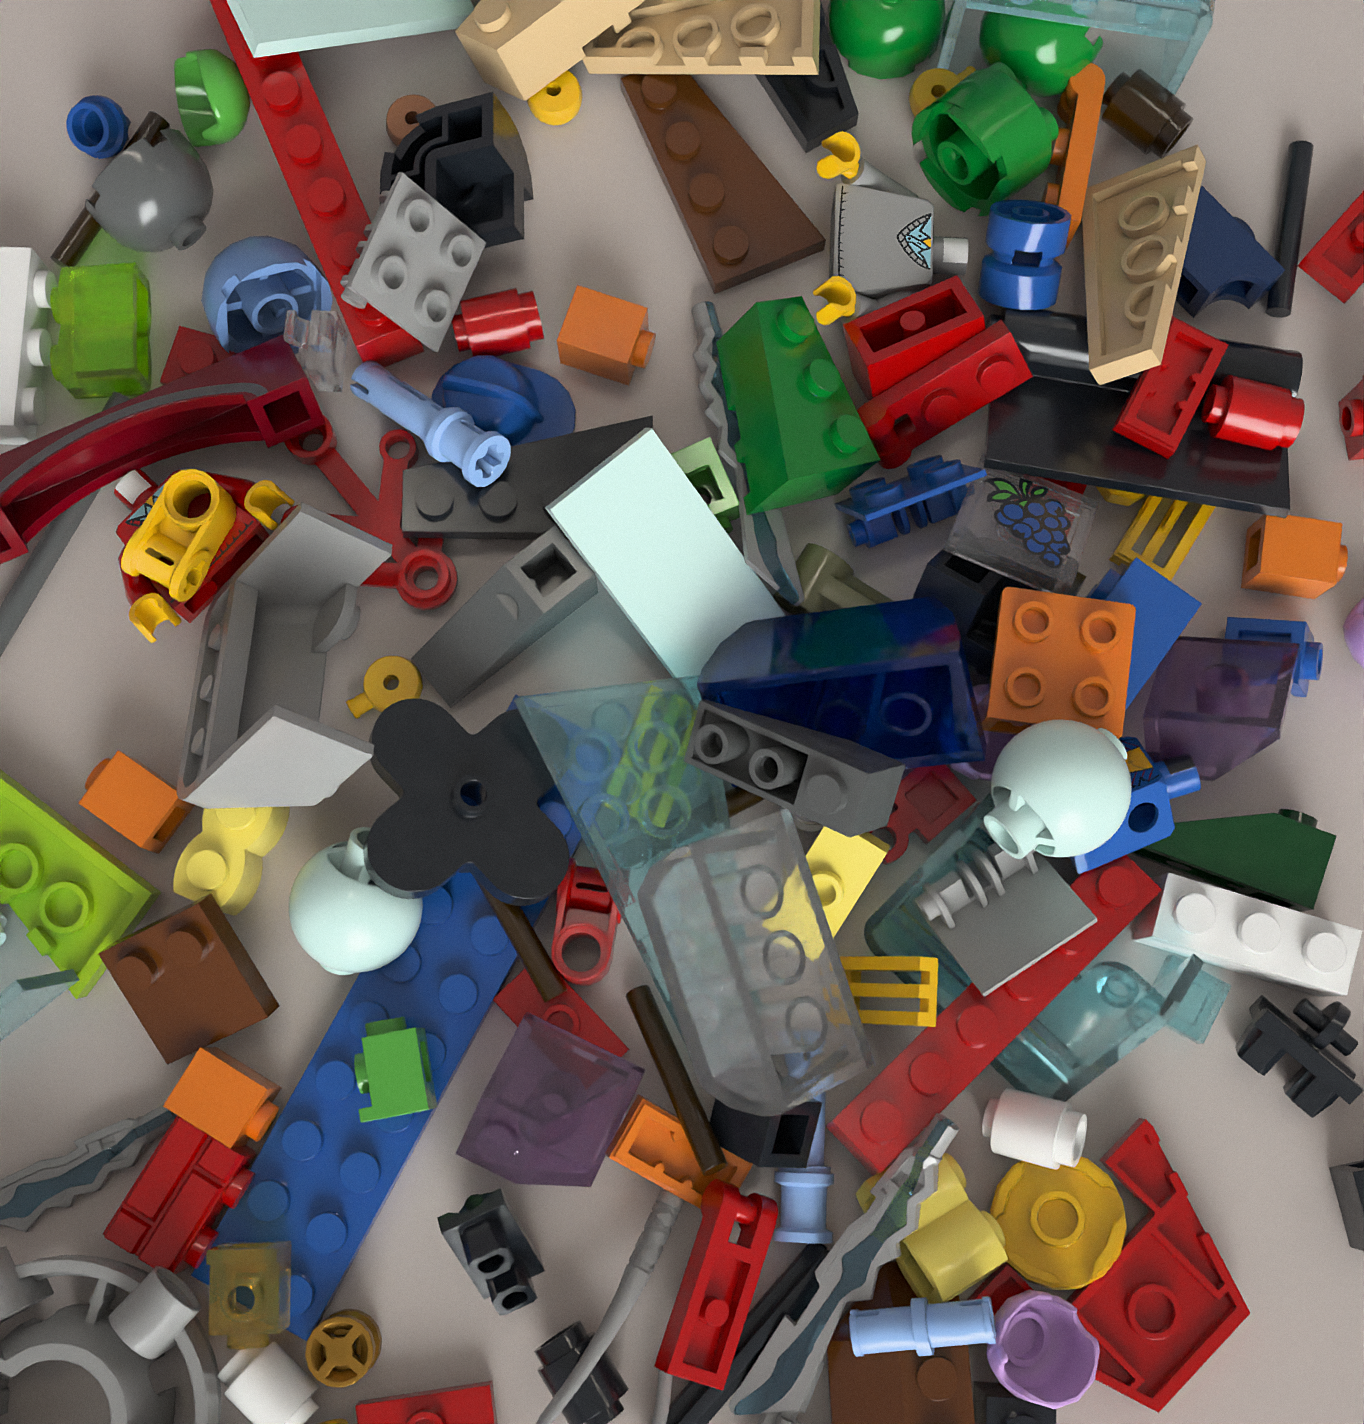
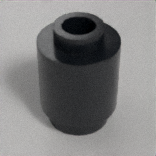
(599, 1394)

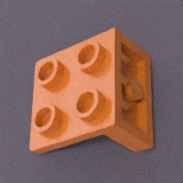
(1058, 662)

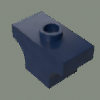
(1223, 260)

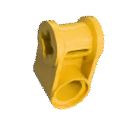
(180, 539)

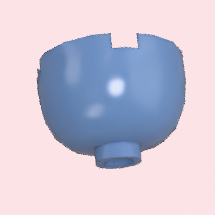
(254, 287)

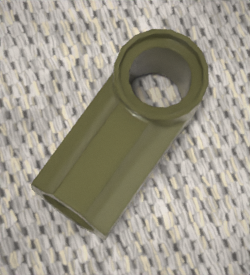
(828, 584)

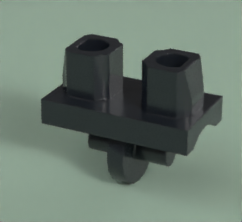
(1322, 1074)
(494, 1250)

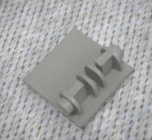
(413, 262)
(1002, 914)

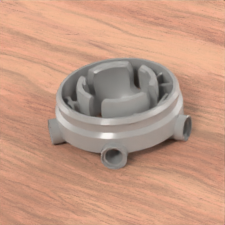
(108, 1342)

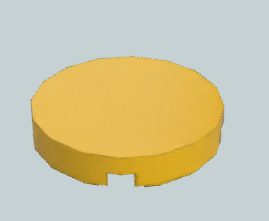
(1060, 1223)

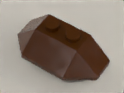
(896, 1384)

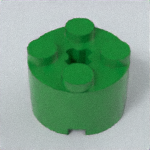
(984, 139)

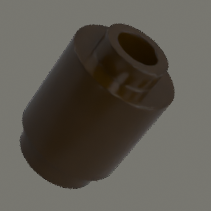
(1145, 113)

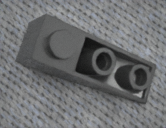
(507, 616)
(796, 767)

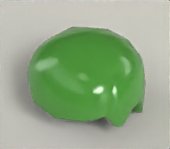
(210, 97)

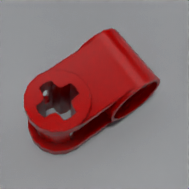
(584, 915)

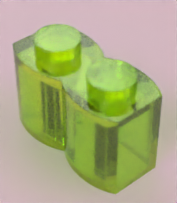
(102, 330)

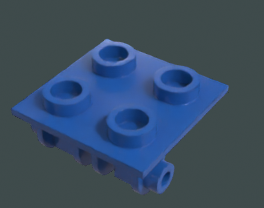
(929, 483)

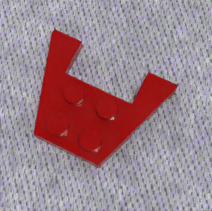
(1164, 1296)

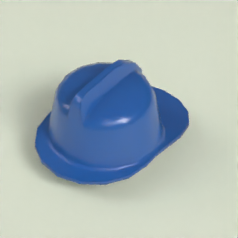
(507, 399)

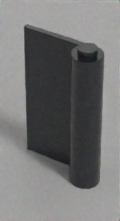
(1064, 422)

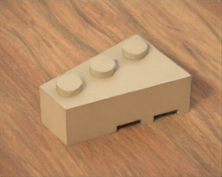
(532, 42)

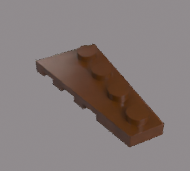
(720, 188)

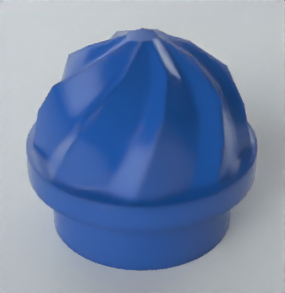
(98, 126)

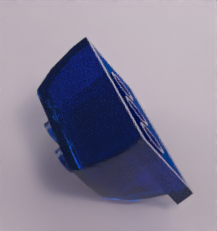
(860, 673)

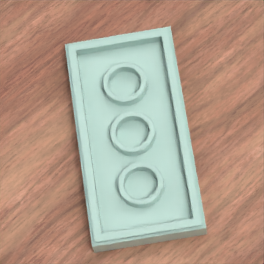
(303, 25)
(662, 554)

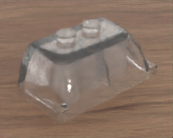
(753, 968)

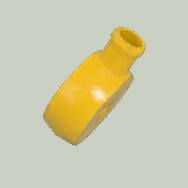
(933, 84)
(558, 100)
(376, 682)

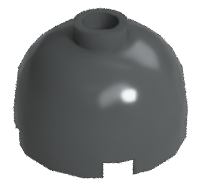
(154, 195)

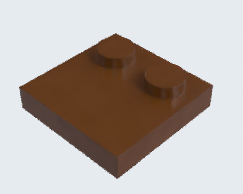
(189, 979)

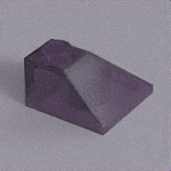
(1219, 701)
(550, 1108)

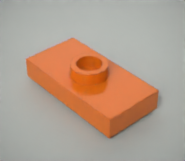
(658, 1150)

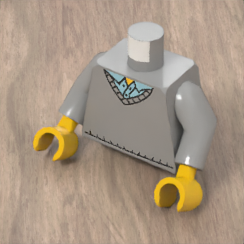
(878, 238)

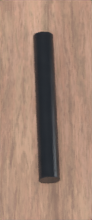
(1290, 227)

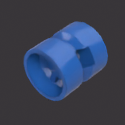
(1024, 246)

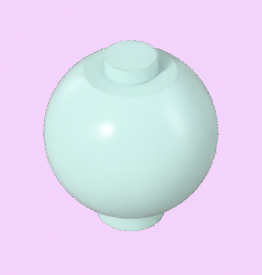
(1059, 790)
(345, 916)

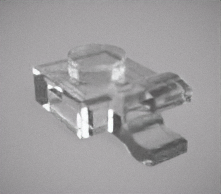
(320, 345)

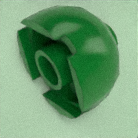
(885, 35)
(1037, 50)

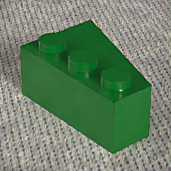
(791, 408)

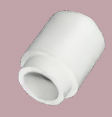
(1035, 1129)
(269, 1386)

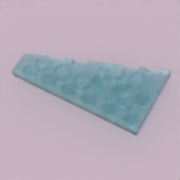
(627, 783)

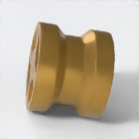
(332, 1358)

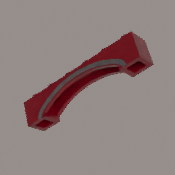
(236, 400)

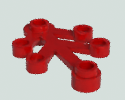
(383, 516)

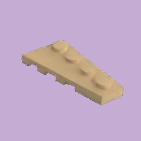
(711, 39)
(1134, 260)

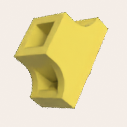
(843, 870)

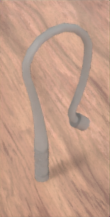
(631, 1286)

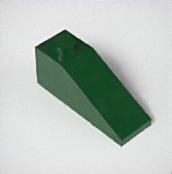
(1255, 855)

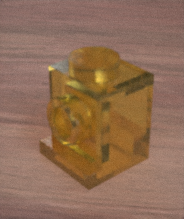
(263, 1269)

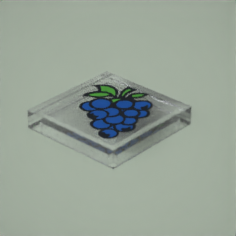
(1023, 528)

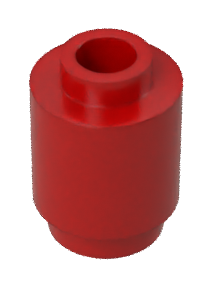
(498, 323)
(1253, 413)

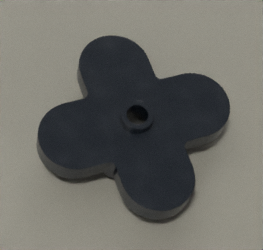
(435, 833)

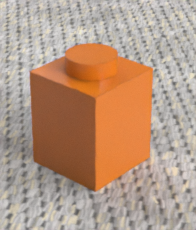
(605, 336)
(1293, 556)
(135, 801)
(224, 1098)

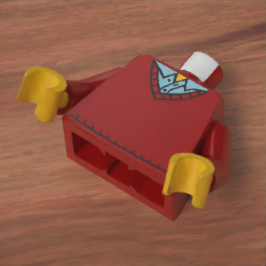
(150, 600)

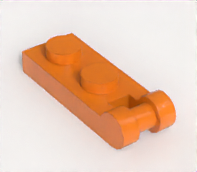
(1075, 143)

